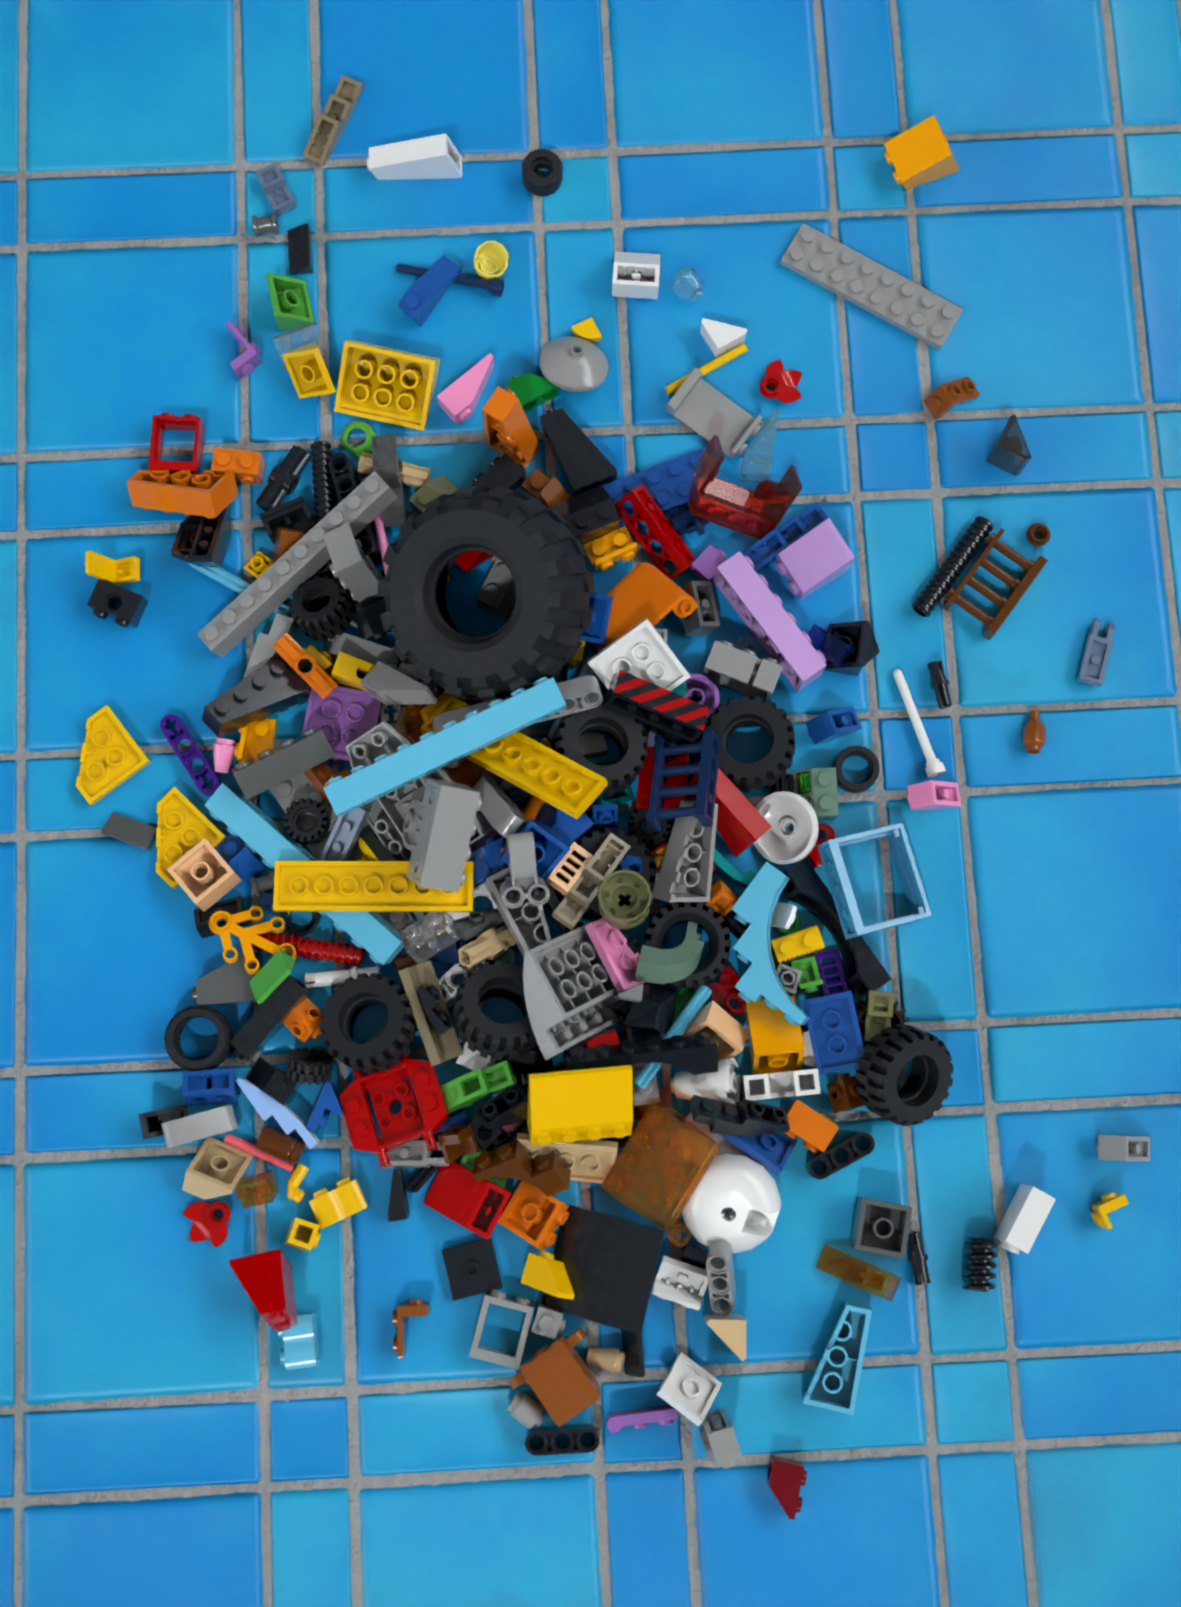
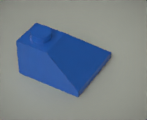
(564, 825)

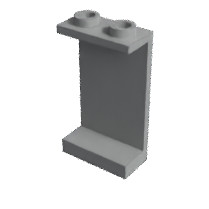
(712, 414)

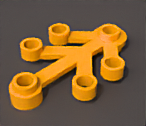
(248, 935)

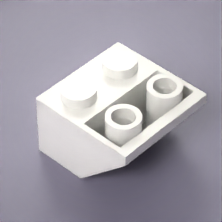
(636, 275)

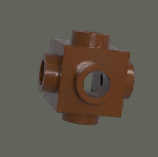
(844, 1093)

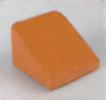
(721, 898)

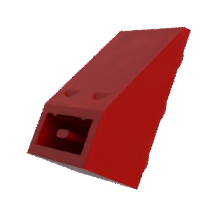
(466, 1200)

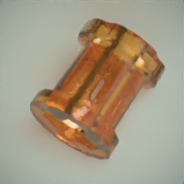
(685, 1238)

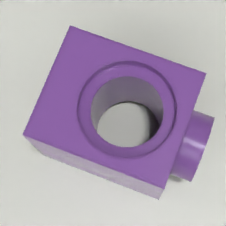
(706, 564)

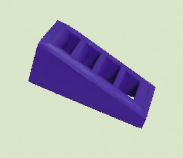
(839, 972)

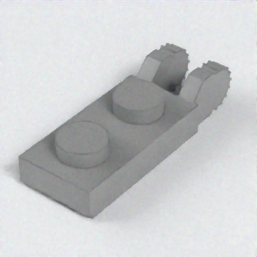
(414, 1155)

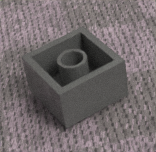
(881, 1227)

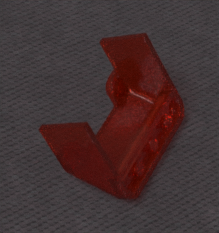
(736, 507)

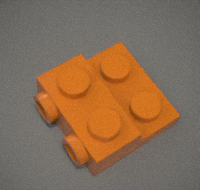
(534, 1215)

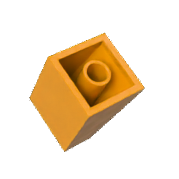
(920, 154)
(772, 1040)

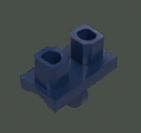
(686, 522)

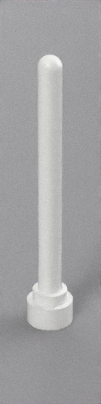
(933, 765)

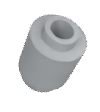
(526, 1410)

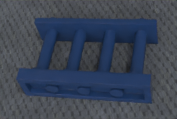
(704, 788)

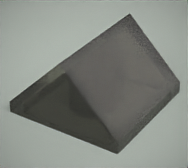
(1010, 449)

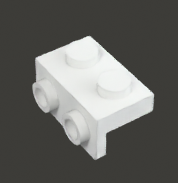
(680, 1283)

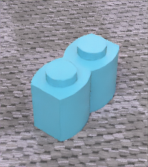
(300, 1343)

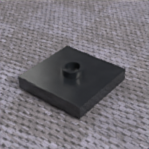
(472, 1268)

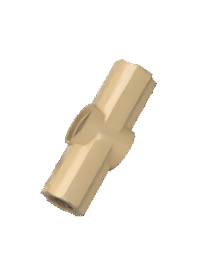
(410, 474)
(488, 945)

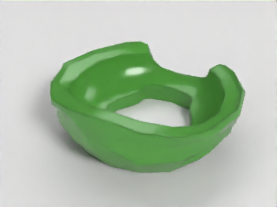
(366, 447)

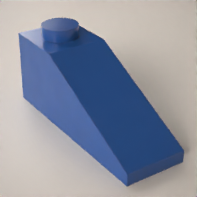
(429, 290)

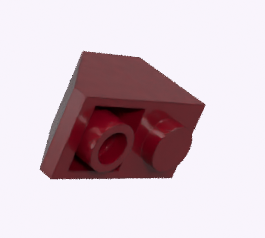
(785, 1480)

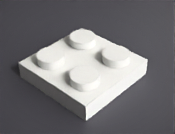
(689, 1389)

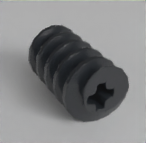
(980, 1265)

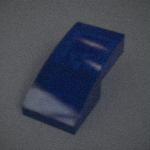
(829, 645)

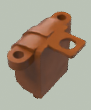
(560, 1378)

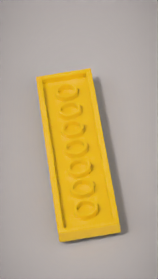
(534, 768)
(362, 888)

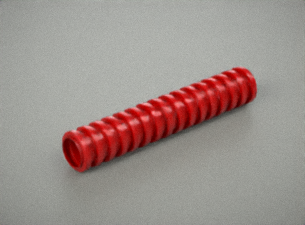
(318, 949)

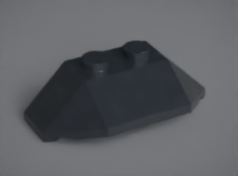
(203, 539)

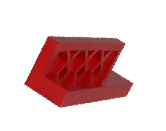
(658, 530)

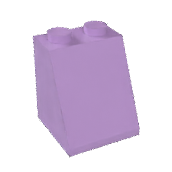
(814, 559)

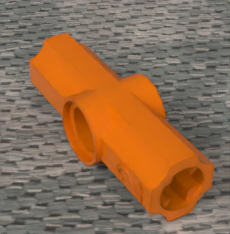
(293, 654)

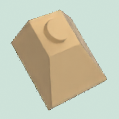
(215, 1169)

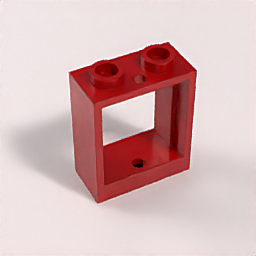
(184, 423)

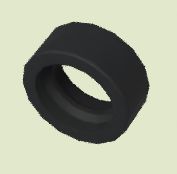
(871, 759)

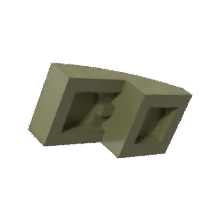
(878, 1013)

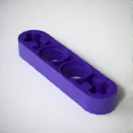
(190, 755)

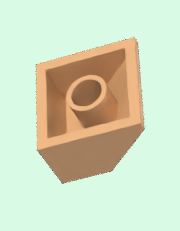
(204, 875)
(726, 1030)

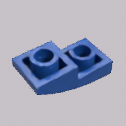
(605, 816)

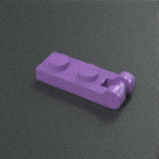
(641, 1417)

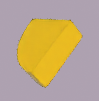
(587, 330)

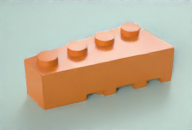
(508, 427)
(183, 492)

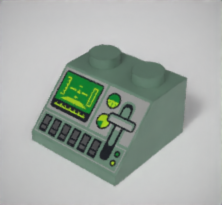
(818, 788)

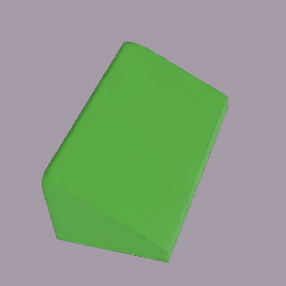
(271, 975)

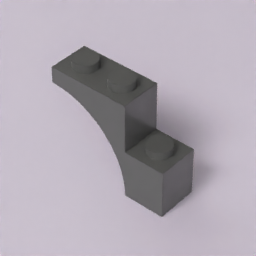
(387, 467)

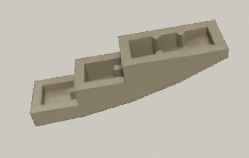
(333, 121)
(589, 882)

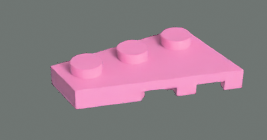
(615, 954)

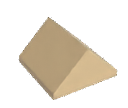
(731, 1331)

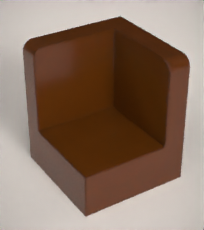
(458, 1141)

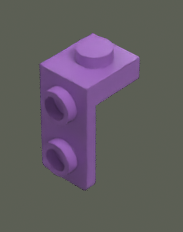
(247, 361)

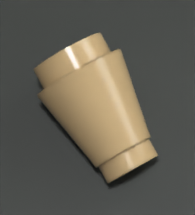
(607, 1359)

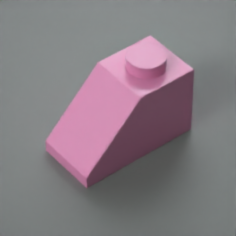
(933, 795)

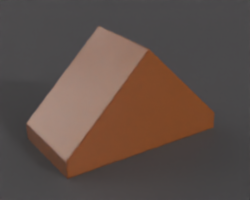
(285, 540)

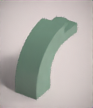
(672, 964)

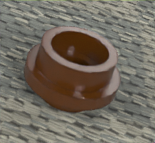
(1042, 530)

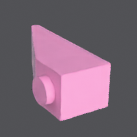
(463, 395)

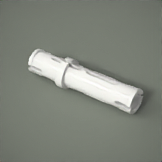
(332, 978)

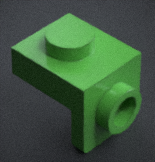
(810, 975)

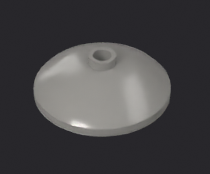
(573, 364)

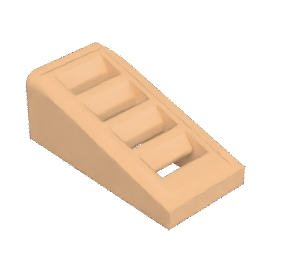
(559, 884)

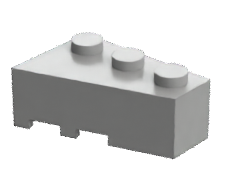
(352, 566)

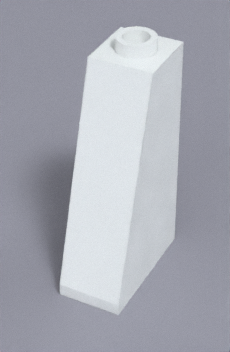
(416, 159)

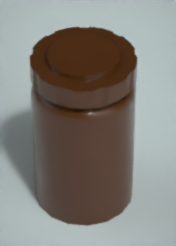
(280, 1145)

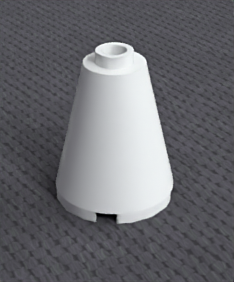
(715, 1085)

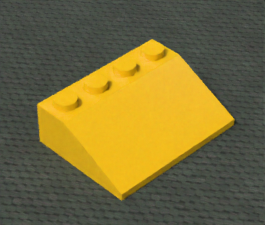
(386, 384)
(580, 1105)

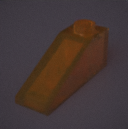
(858, 1273)

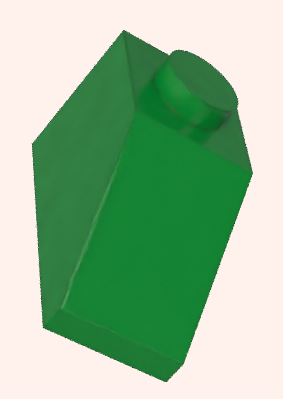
(532, 390)

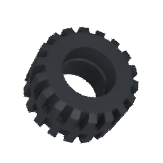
(315, 595)

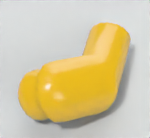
(294, 1182)

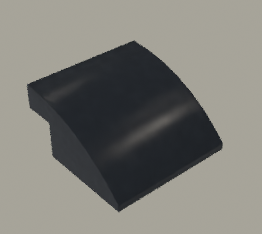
(608, 1266)

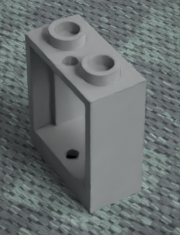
(495, 1355)

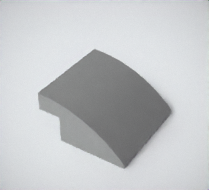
(565, 992)

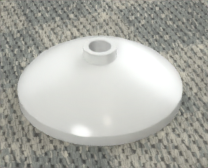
(778, 842)

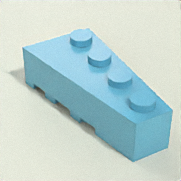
(840, 1366)

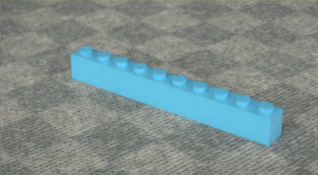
(444, 747)
(274, 844)

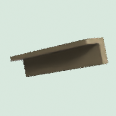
(438, 1047)

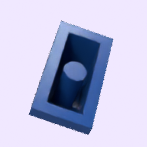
(833, 725)

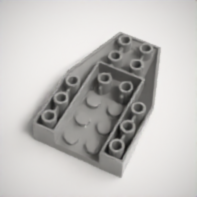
(388, 812)

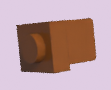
(949, 395)
(414, 1307)

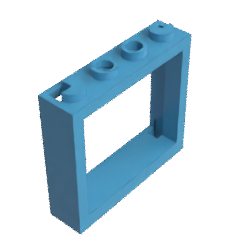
(842, 890)

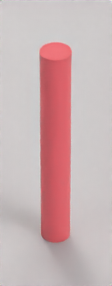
(251, 1149)

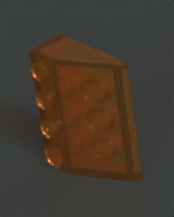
(661, 1165)

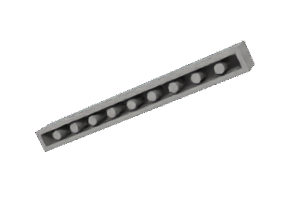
(294, 567)

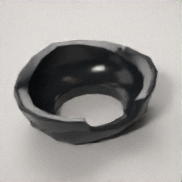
(302, 930)

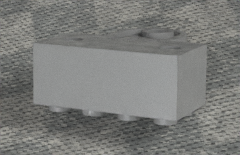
(440, 834)

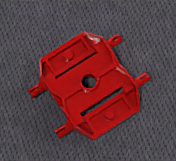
(384, 1090)

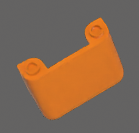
(642, 595)

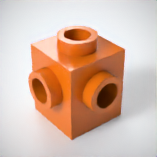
(304, 1021)

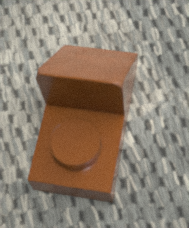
(544, 489)
(319, 777)

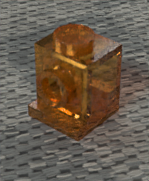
(264, 1194)

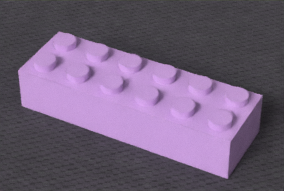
(769, 621)

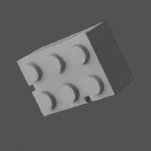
(742, 670)

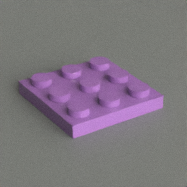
(342, 717)

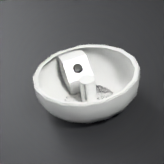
(733, 1204)

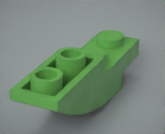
(477, 1085)

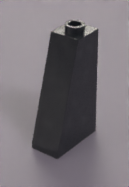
(576, 455)
(269, 1018)

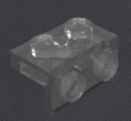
(298, 338)

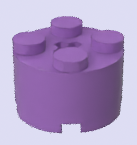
(704, 692)

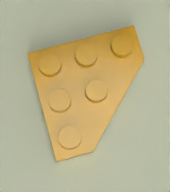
(107, 756)
(179, 830)

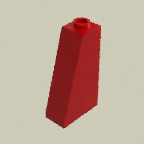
(736, 818)

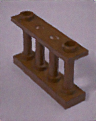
(1004, 604)

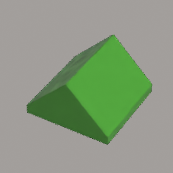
(289, 301)

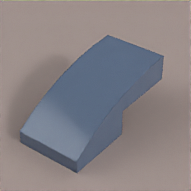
(276, 189)

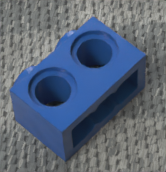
(209, 1087)

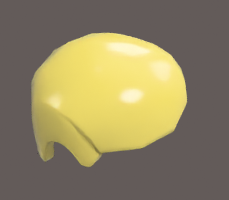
(490, 260)

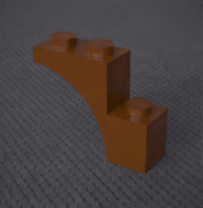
(513, 1161)

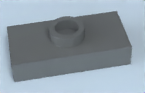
(478, 923)

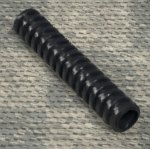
(322, 479)
(953, 566)

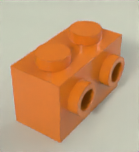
(247, 465)
(809, 1126)

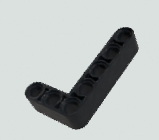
(342, 479)

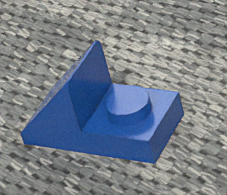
(240, 858)
(327, 1100)

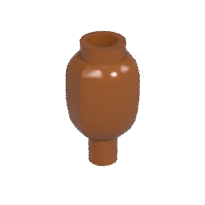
(1033, 733)

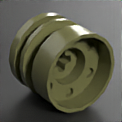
(624, 885)

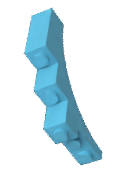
(761, 979)

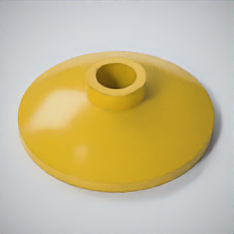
(367, 853)

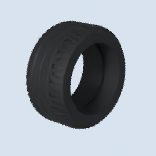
(174, 1030)

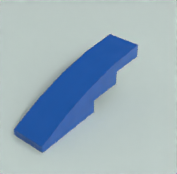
(767, 548)

